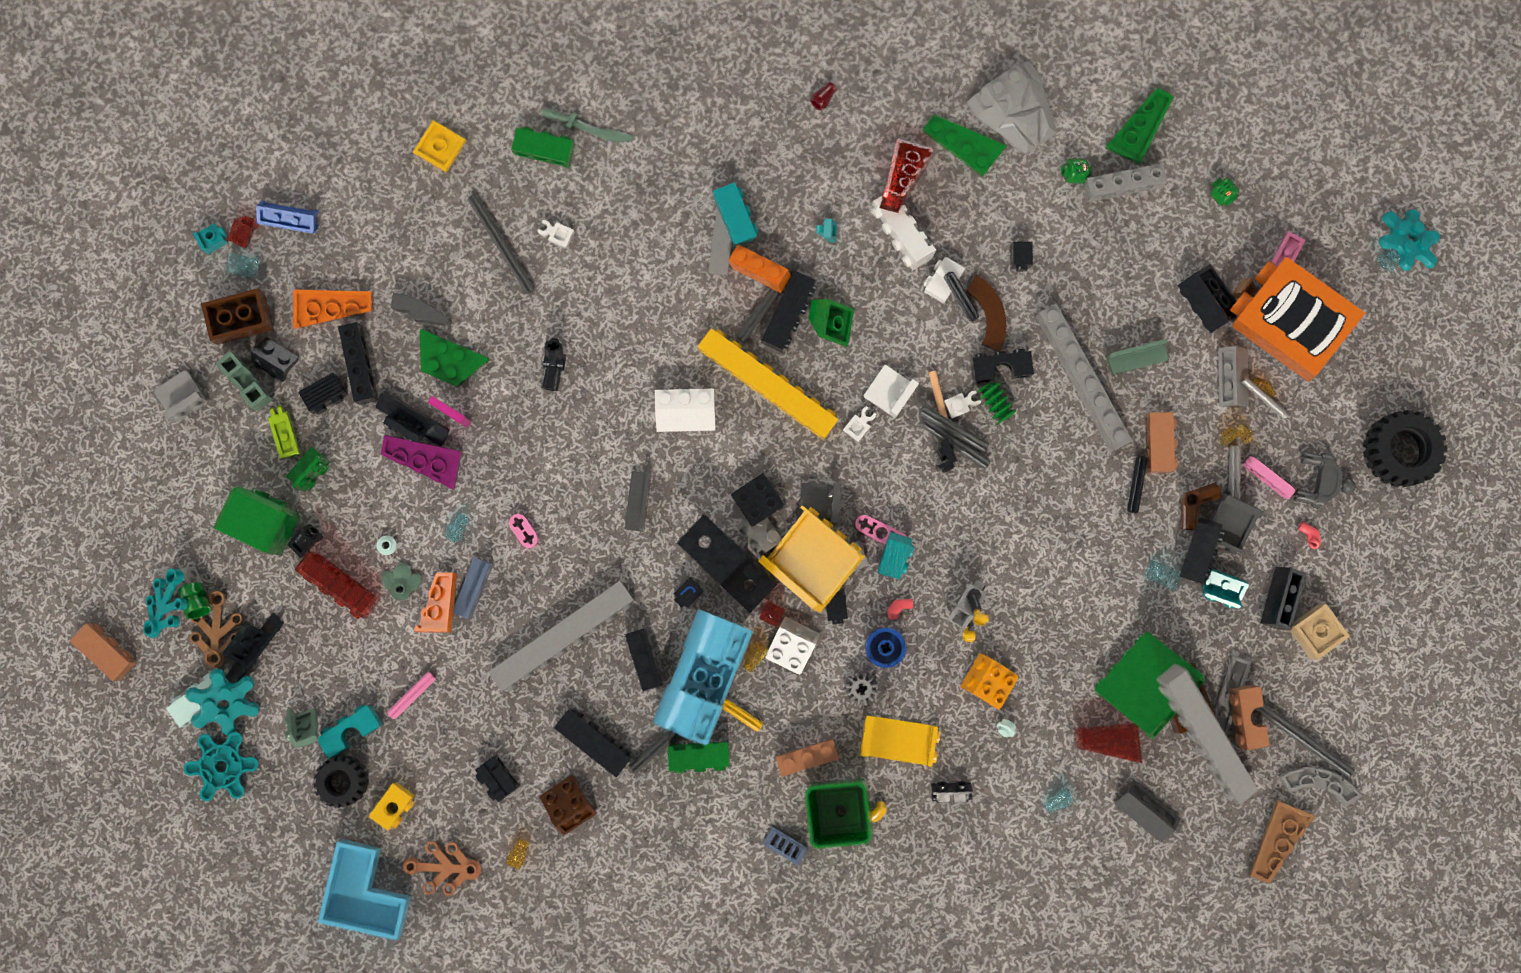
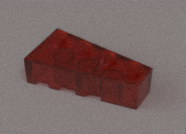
(904, 171)

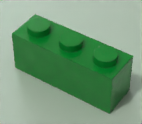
(543, 146)

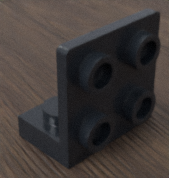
(757, 500)

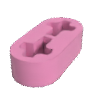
(520, 533)

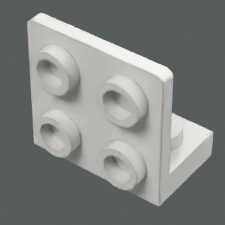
(890, 391)
(792, 645)

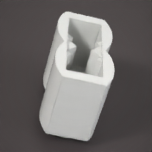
(936, 285)

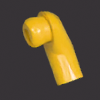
(879, 811)

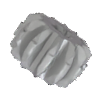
(867, 692)

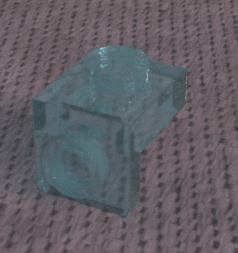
(1389, 259)

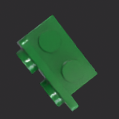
(308, 470)

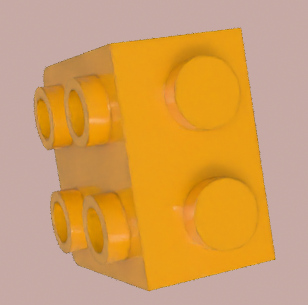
(989, 681)

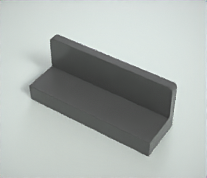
(638, 501)
(1148, 811)

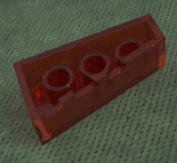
(337, 584)

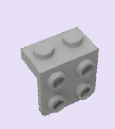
(180, 396)

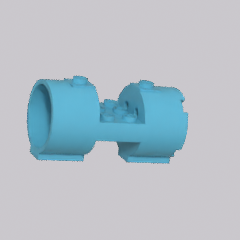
(702, 677)

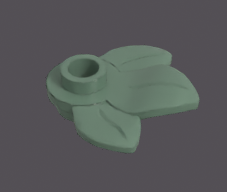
(400, 578)

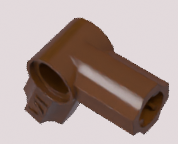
(1201, 496)

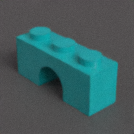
(334, 740)

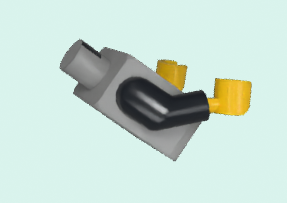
(969, 607)

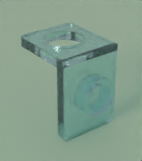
(242, 265)
(1162, 575)

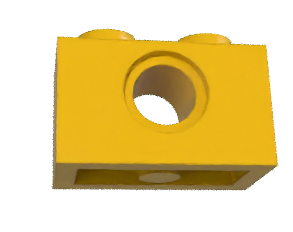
(383, 815)

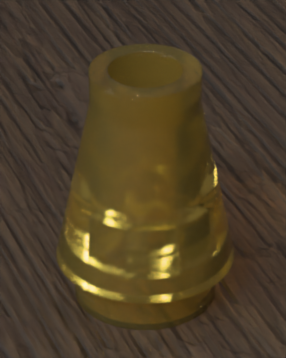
(755, 655)
(517, 855)

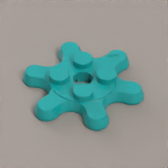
(1408, 249)
(222, 690)
(208, 770)

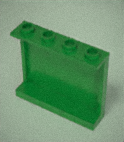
(1134, 684)

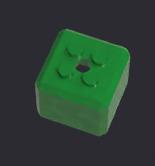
(257, 520)
(830, 829)

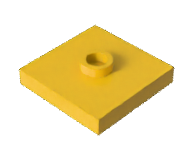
(439, 146)

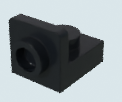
(304, 540)

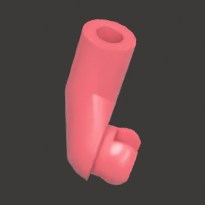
(1312, 535)
(897, 606)

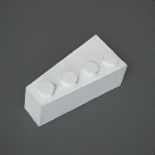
(905, 235)

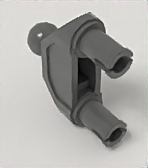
(1328, 480)

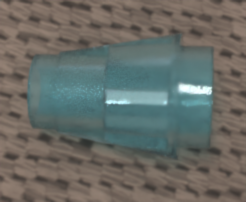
(456, 529)
(1060, 800)

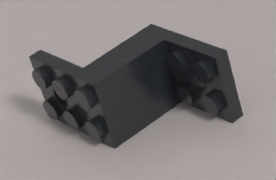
(726, 563)

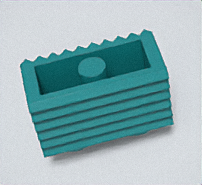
(895, 555)

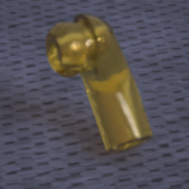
(1264, 385)

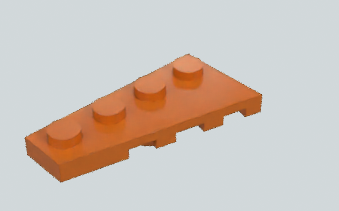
(322, 306)

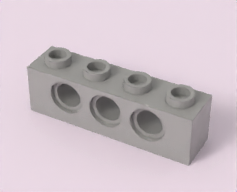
(1125, 182)

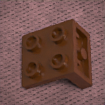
(567, 805)

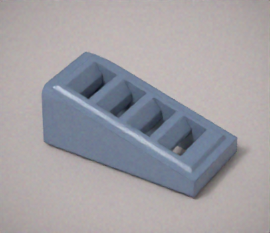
(796, 860)

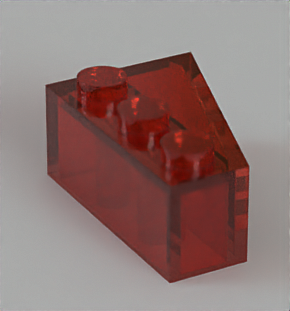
(1112, 740)

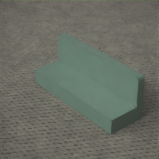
(1137, 357)

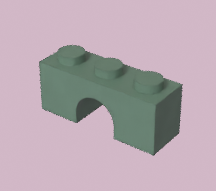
(250, 387)

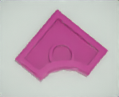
(449, 411)

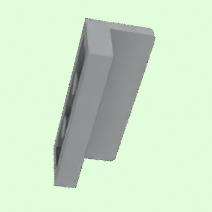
(1232, 369)

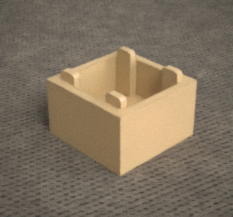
(1318, 631)

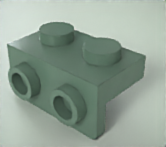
(302, 727)

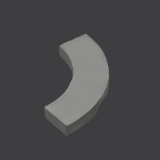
(1320, 778)

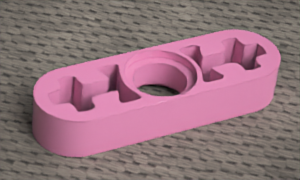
(1269, 477)
(870, 522)

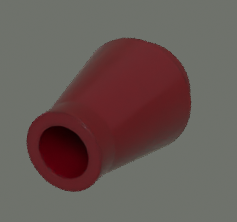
(823, 96)

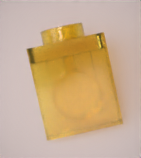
(1230, 434)

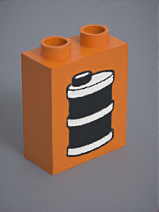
(1295, 317)

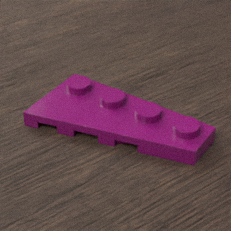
(430, 460)

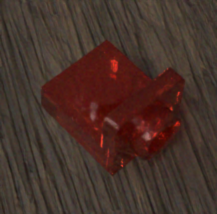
(242, 231)
(772, 614)

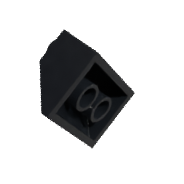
(1208, 298)

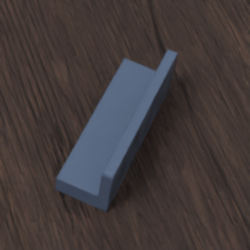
(472, 588)

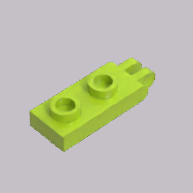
(283, 433)

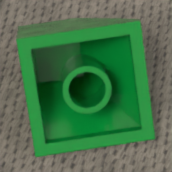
(831, 320)

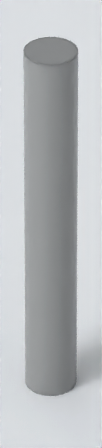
(1264, 397)

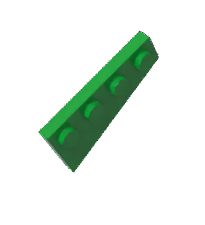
(1136, 135)
(968, 146)

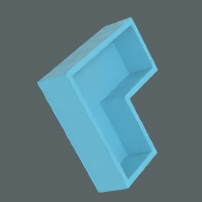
(351, 899)

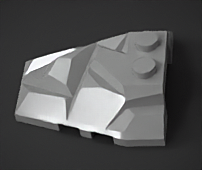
(1016, 108)

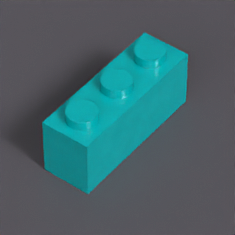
(735, 214)

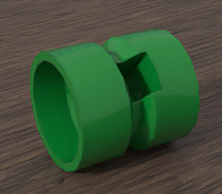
(196, 598)

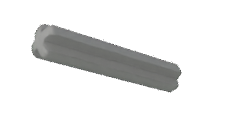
(1234, 471)

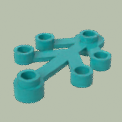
(154, 625)

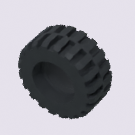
(1428, 440)

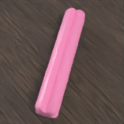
(411, 695)

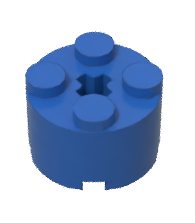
(888, 658)

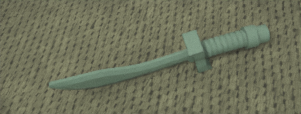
(606, 134)

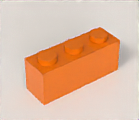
(759, 268)

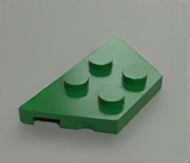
(448, 360)

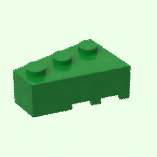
(698, 756)

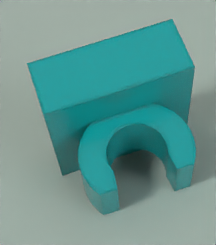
(828, 230)

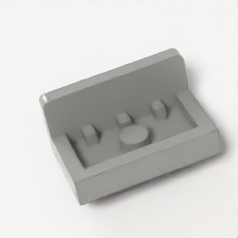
(760, 537)

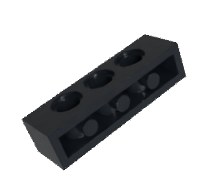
(358, 363)

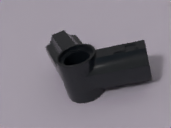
(553, 365)

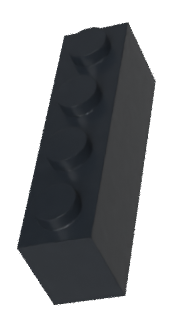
(788, 312)
(592, 742)

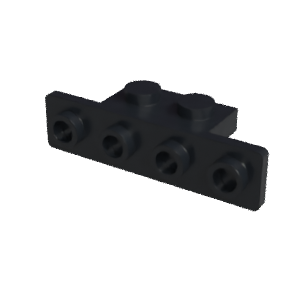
(410, 421)
(249, 645)

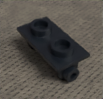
(960, 790)

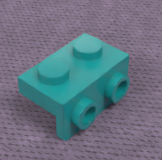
(1224, 589)

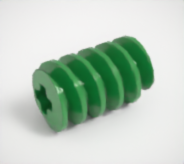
(997, 402)

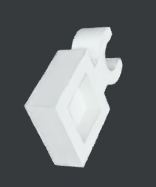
(558, 234)
(959, 405)
(857, 426)

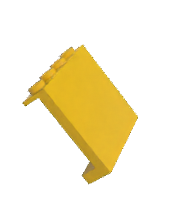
(813, 559)

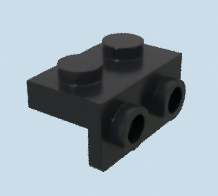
(273, 359)

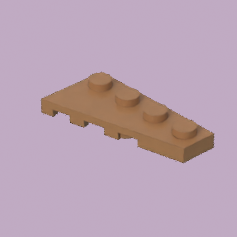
(1280, 836)

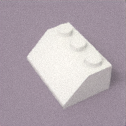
(685, 410)

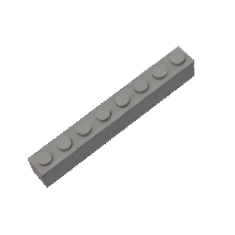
(1083, 378)
(561, 636)
(1207, 734)

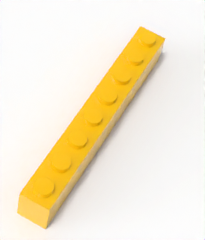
(768, 384)

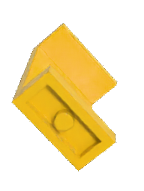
(899, 740)

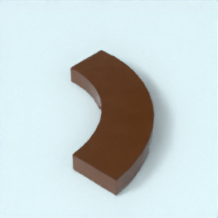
(993, 311)

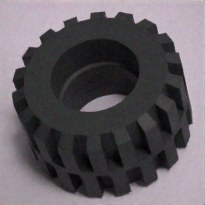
(325, 788)

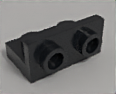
(946, 453)

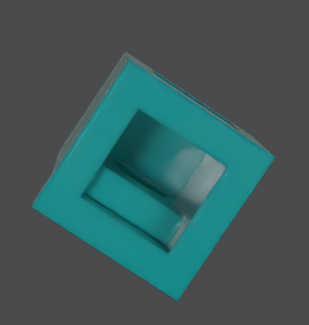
(216, 242)

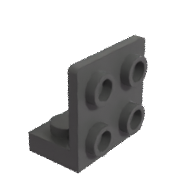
(823, 499)

